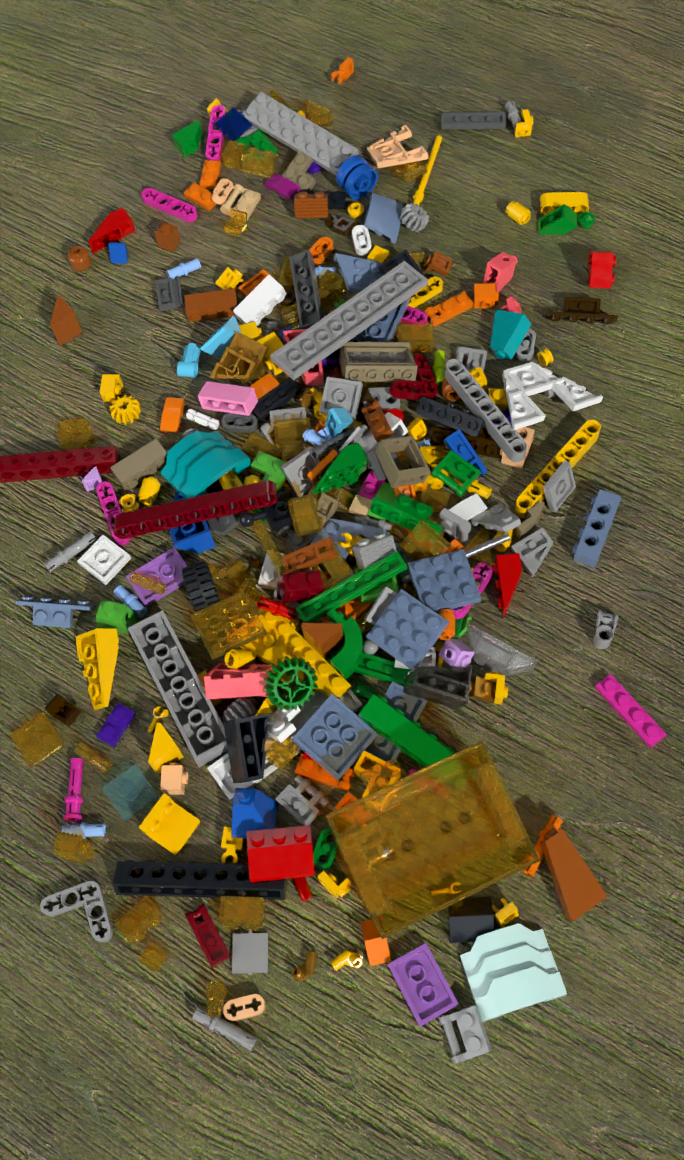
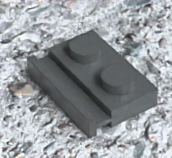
(169, 294)

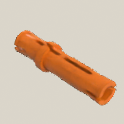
(552, 823)

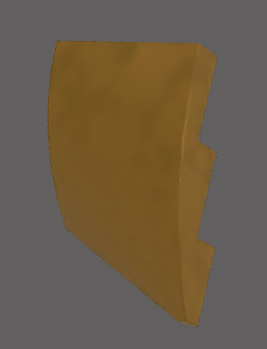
(240, 359)

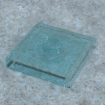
(130, 792)

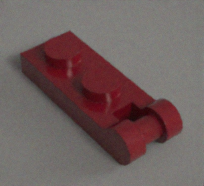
(208, 936)

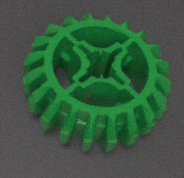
(291, 696)

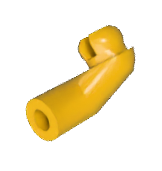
(347, 958)

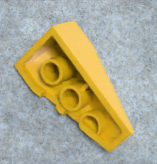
(99, 654)

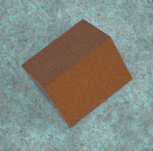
(64, 322)
(323, 636)

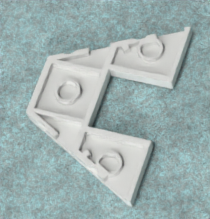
(533, 379)

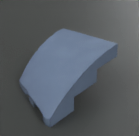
(384, 216)

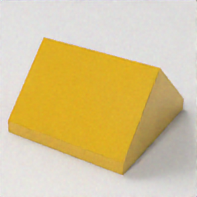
(163, 749)

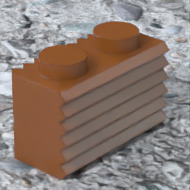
(311, 205)

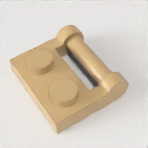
(246, 203)

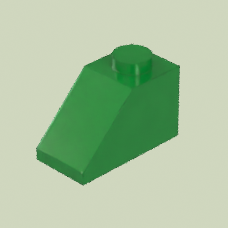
(188, 139)
(558, 221)

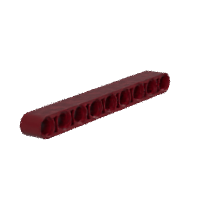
(195, 509)

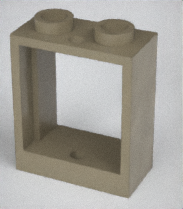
(396, 478)

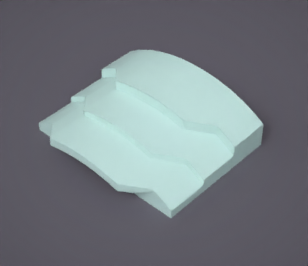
(511, 971)

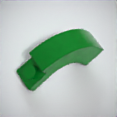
(351, 654)

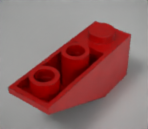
(114, 227)
(508, 576)

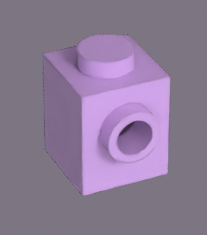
(456, 653)

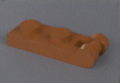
(377, 421)
(309, 556)

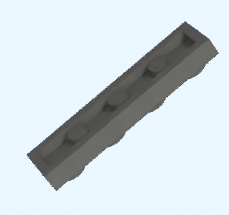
(473, 120)

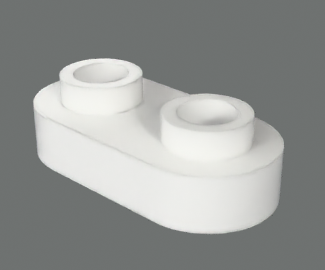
(361, 240)

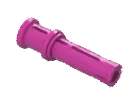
(74, 798)

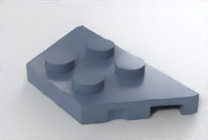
(357, 271)

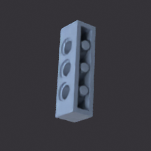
(590, 554)

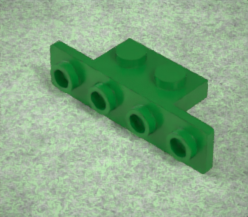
(404, 512)

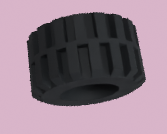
(200, 586)

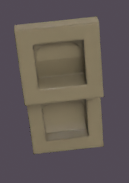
(327, 507)
(532, 518)

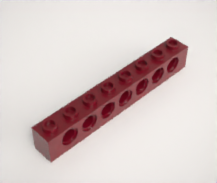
(57, 464)

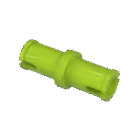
(439, 367)

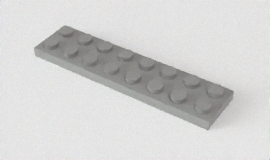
(298, 132)

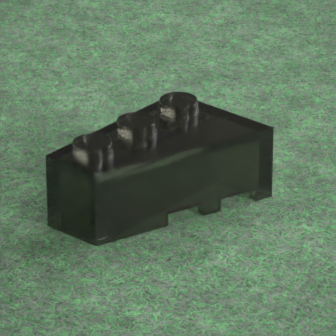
(440, 685)

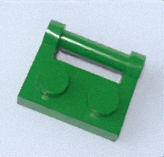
(258, 141)
(459, 469)

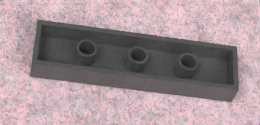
(306, 289)

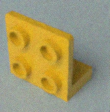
(169, 824)

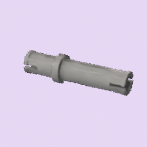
(70, 551)
(225, 1028)

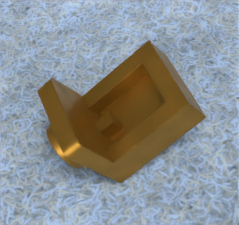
(482, 689)

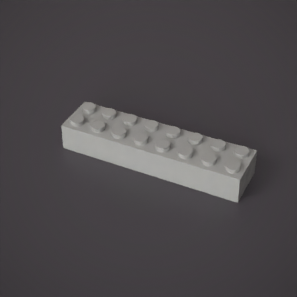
(180, 688)

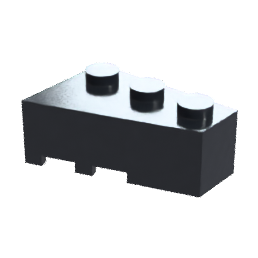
(246, 747)

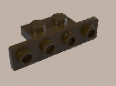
(582, 309)
(480, 444)

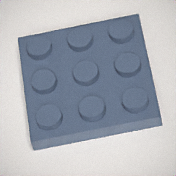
(444, 581)
(407, 629)
(334, 737)

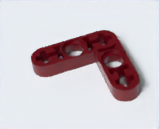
(425, 388)

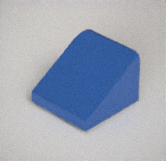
(118, 253)

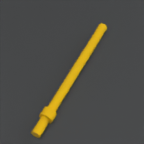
(419, 194)

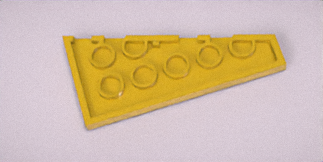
(285, 641)

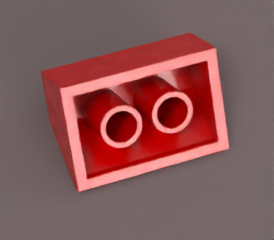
(280, 853)

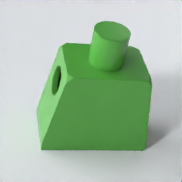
(113, 616)

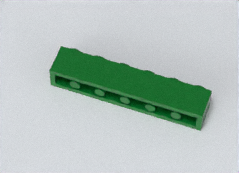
(403, 733)

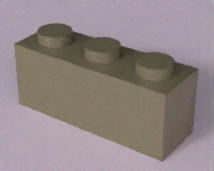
(140, 465)

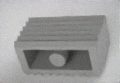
(373, 549)

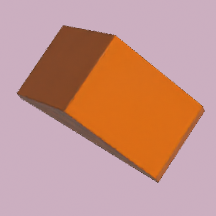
(376, 947)

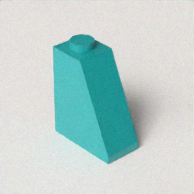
(508, 333)

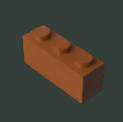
(210, 305)

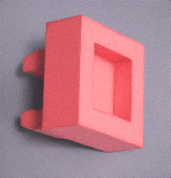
(512, 305)

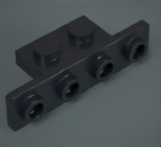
(450, 416)

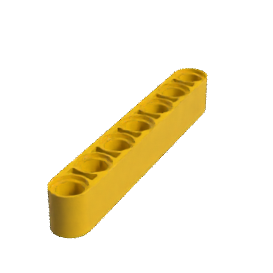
(571, 448)

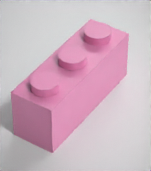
(227, 398)

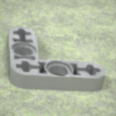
(89, 903)

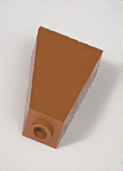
(572, 878)

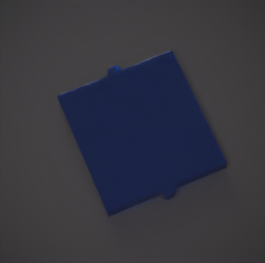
(233, 124)

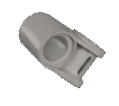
(605, 626)

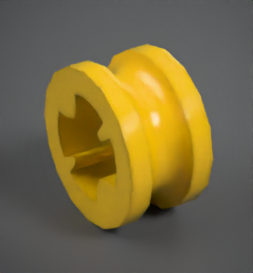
(545, 357)

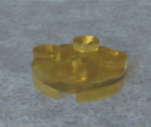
(410, 170)
(72, 426)

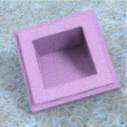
(92, 479)

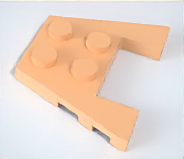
(391, 153)

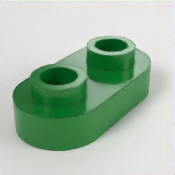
(325, 849)

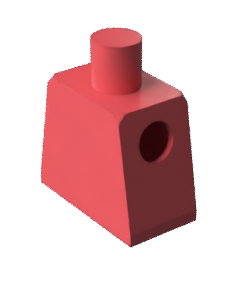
(500, 270)

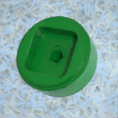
(586, 220)

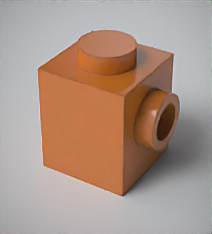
(485, 295)

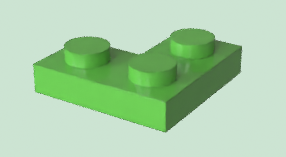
(270, 467)

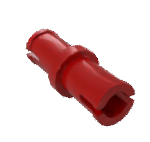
(276, 608)

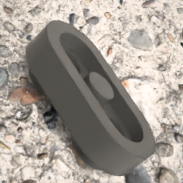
(239, 423)

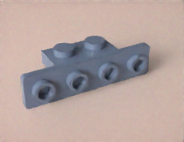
(53, 612)

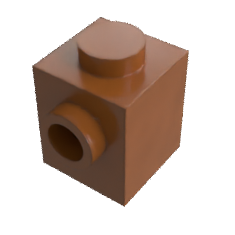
(167, 236)

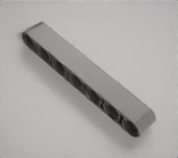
(493, 415)

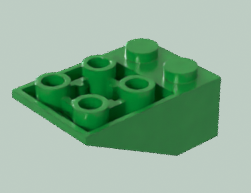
(344, 469)

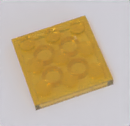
(228, 625)

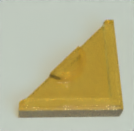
(485, 556)

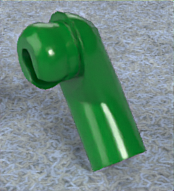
(364, 691)

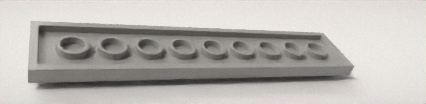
(348, 320)

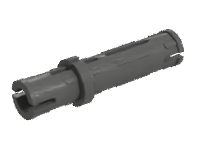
(320, 451)

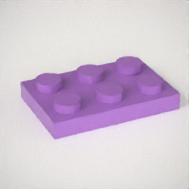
(163, 569)
(423, 984)

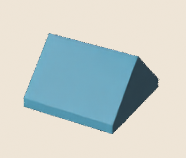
(221, 338)

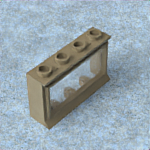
(377, 361)

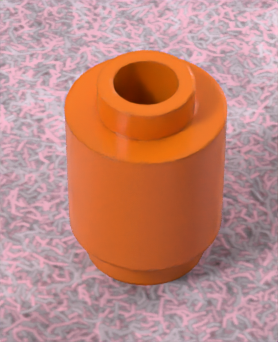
(449, 632)

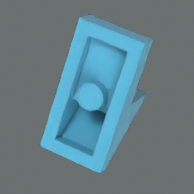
(338, 420)

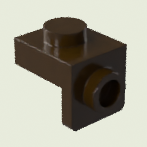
(62, 710)

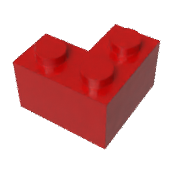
(600, 268)

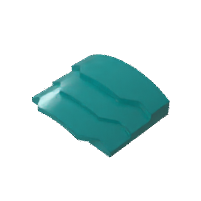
(201, 461)

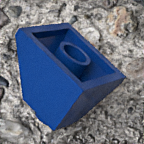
(252, 812)

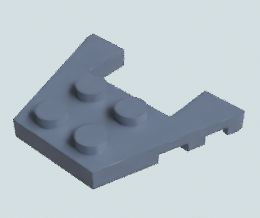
(334, 528)

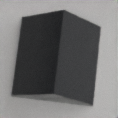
(470, 919)

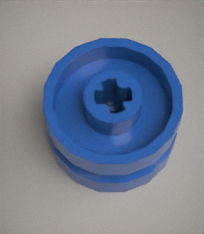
(356, 177)

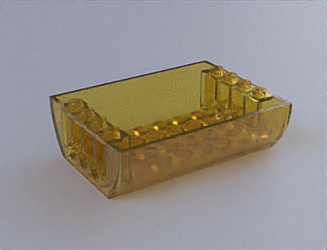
(440, 865)

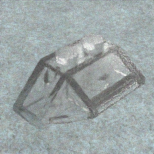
(497, 654)

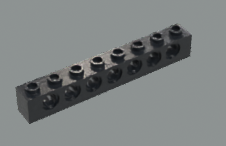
(189, 885)

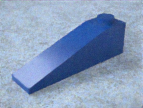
(192, 537)

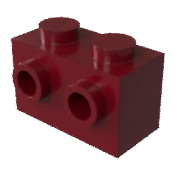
(300, 585)

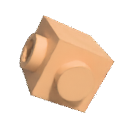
(173, 779)

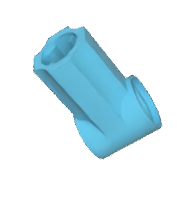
(189, 365)

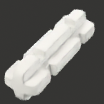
(203, 419)

